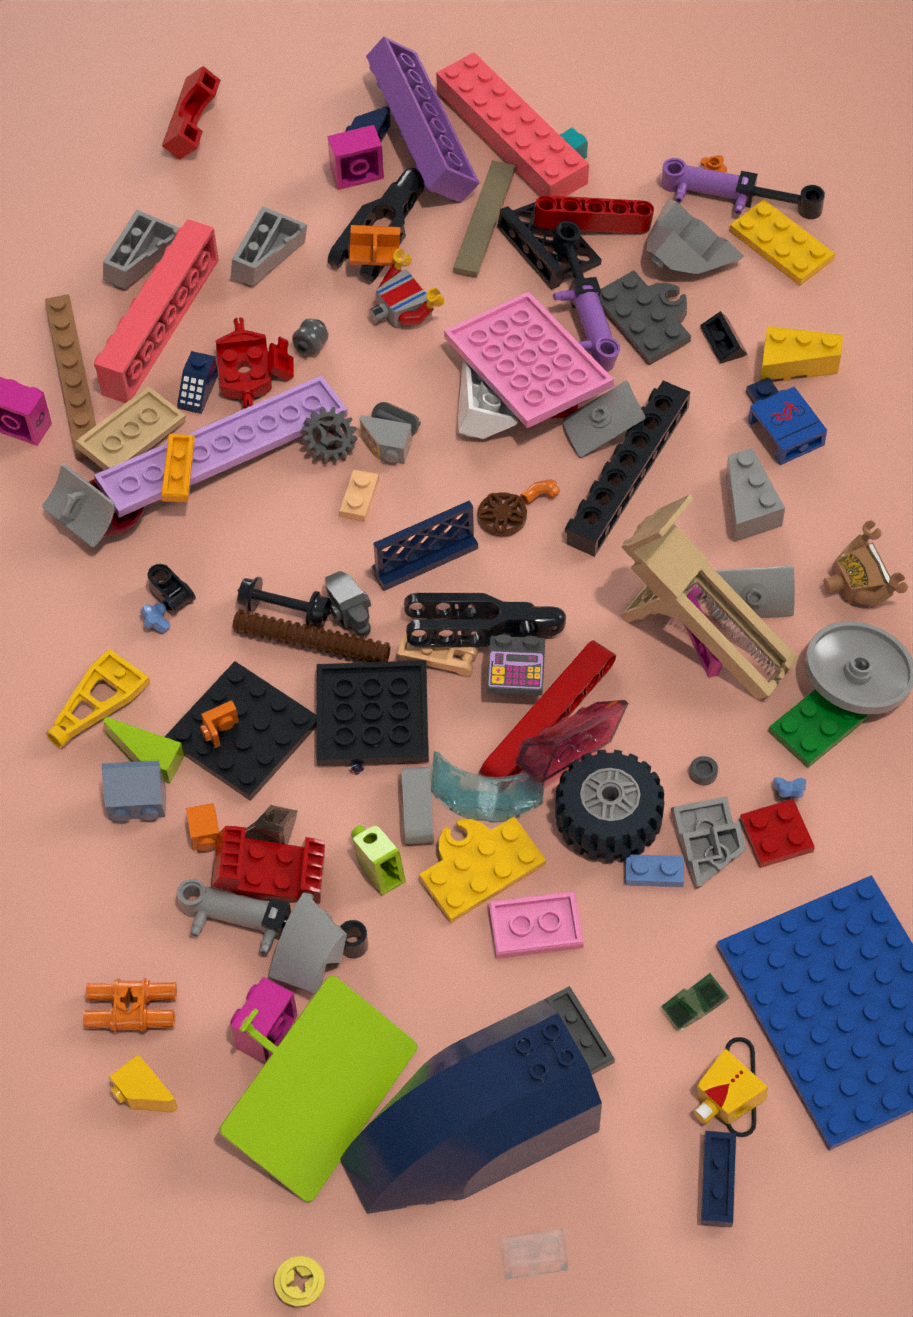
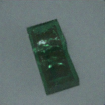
(695, 1002)

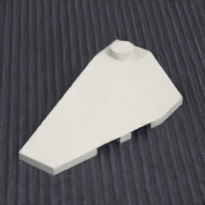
(480, 409)

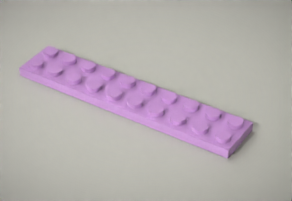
(221, 444)

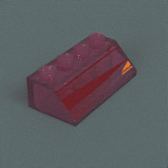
(570, 739)

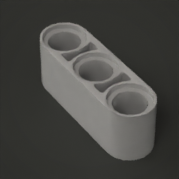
(417, 805)

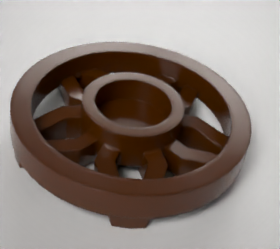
(502, 514)

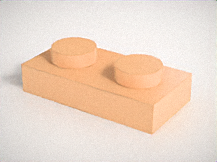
(359, 495)

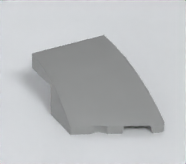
(707, 837)
(307, 945)

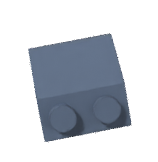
(134, 790)

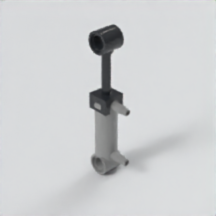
(254, 914)

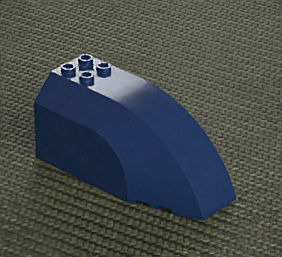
(477, 1114)

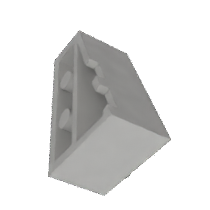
(751, 496)

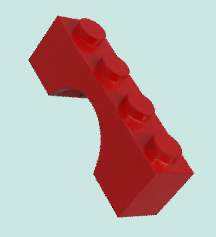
(197, 92)

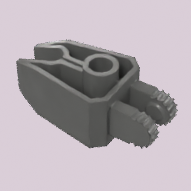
(348, 602)

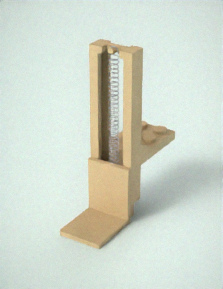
(670, 569)

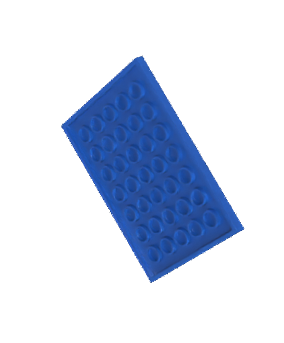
(835, 1005)

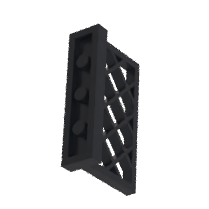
(533, 247)

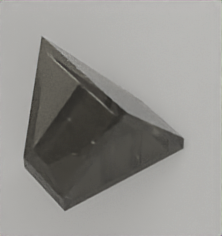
(273, 825)

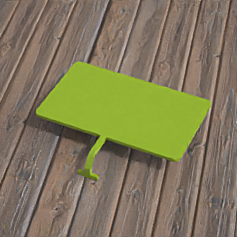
(317, 1087)

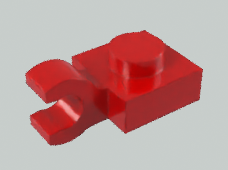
(279, 360)

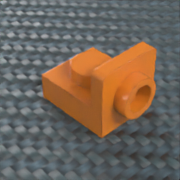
(218, 719)

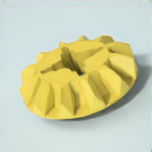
(306, 1268)

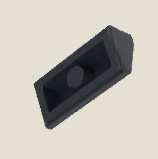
(723, 338)

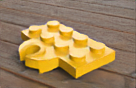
(479, 865)

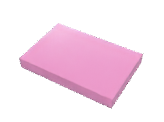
(535, 924)

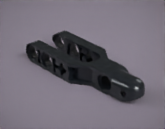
(400, 199)
(485, 618)

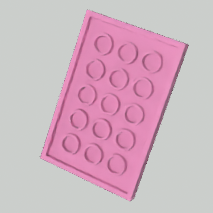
(528, 359)

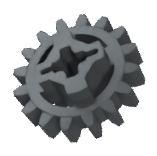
(318, 428)

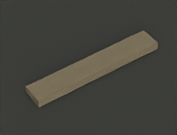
(484, 219)

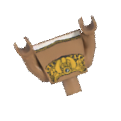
(862, 573)

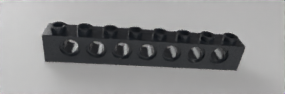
(627, 469)

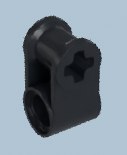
(172, 591)

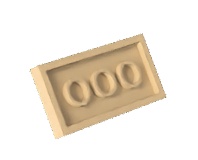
(131, 429)

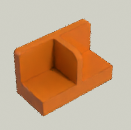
(373, 245)

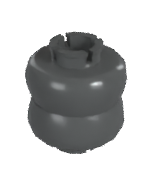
(310, 337)

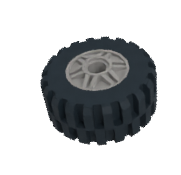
(609, 805)

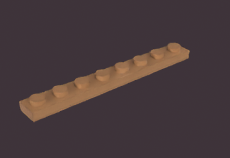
(70, 368)

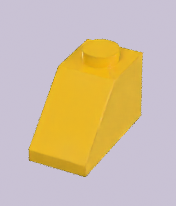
(141, 1087)

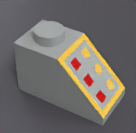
(387, 438)

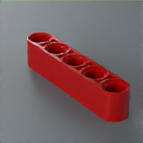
(594, 213)

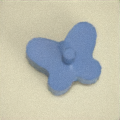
(154, 617)
(789, 789)

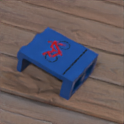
(789, 424)

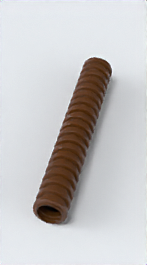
(310, 637)

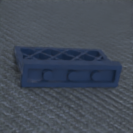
(417, 557)

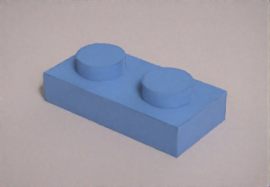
(655, 870)

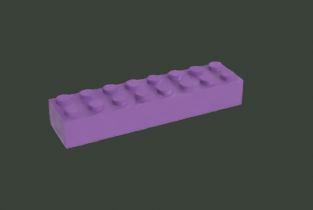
(422, 120)

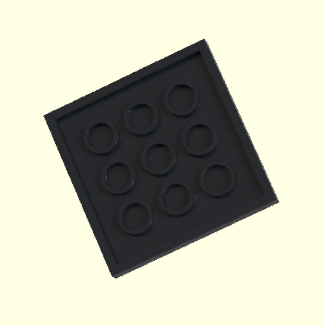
(372, 713)
(255, 747)

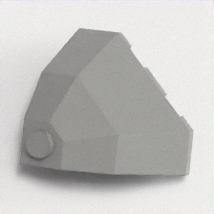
(687, 242)

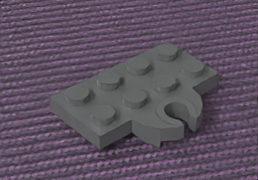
(646, 315)

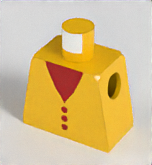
(728, 1090)

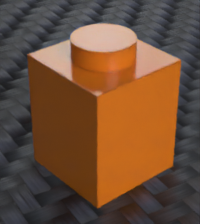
(203, 826)

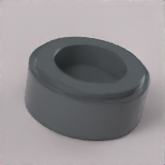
(703, 770)

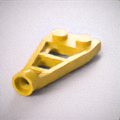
(116, 673)

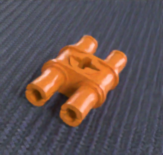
(122, 994)

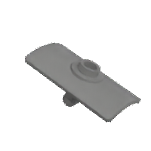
(603, 419)
(80, 506)
(765, 590)

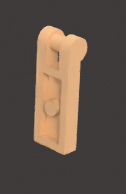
(439, 656)

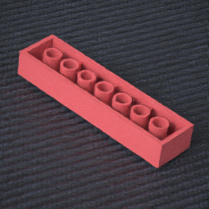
(512, 127)
(156, 311)

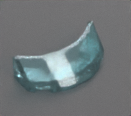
(481, 796)

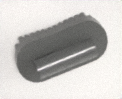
(393, 413)

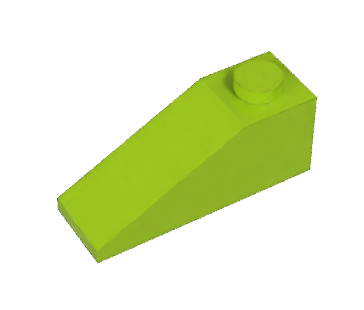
(146, 746)

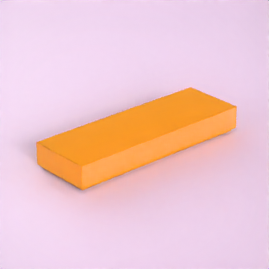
(178, 468)

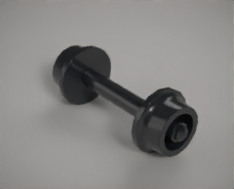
(251, 593)

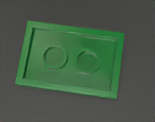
(814, 727)

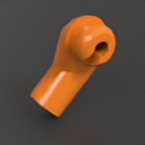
(537, 488)

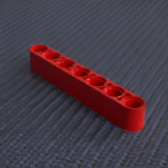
(556, 703)

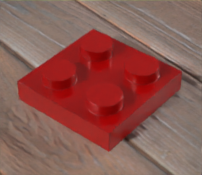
(777, 833)

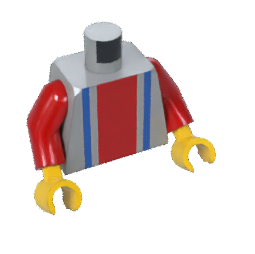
(402, 298)

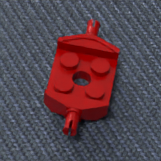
(241, 350)

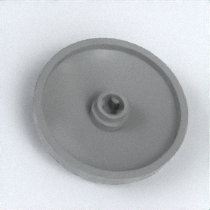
(859, 667)

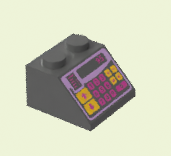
(516, 665)

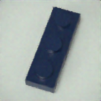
(718, 1178)

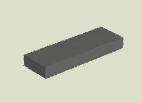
(581, 1029)

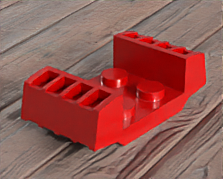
(268, 867)

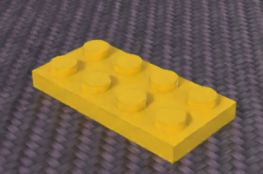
(782, 242)

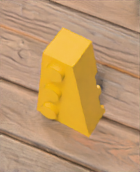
(800, 353)

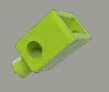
(373, 849)

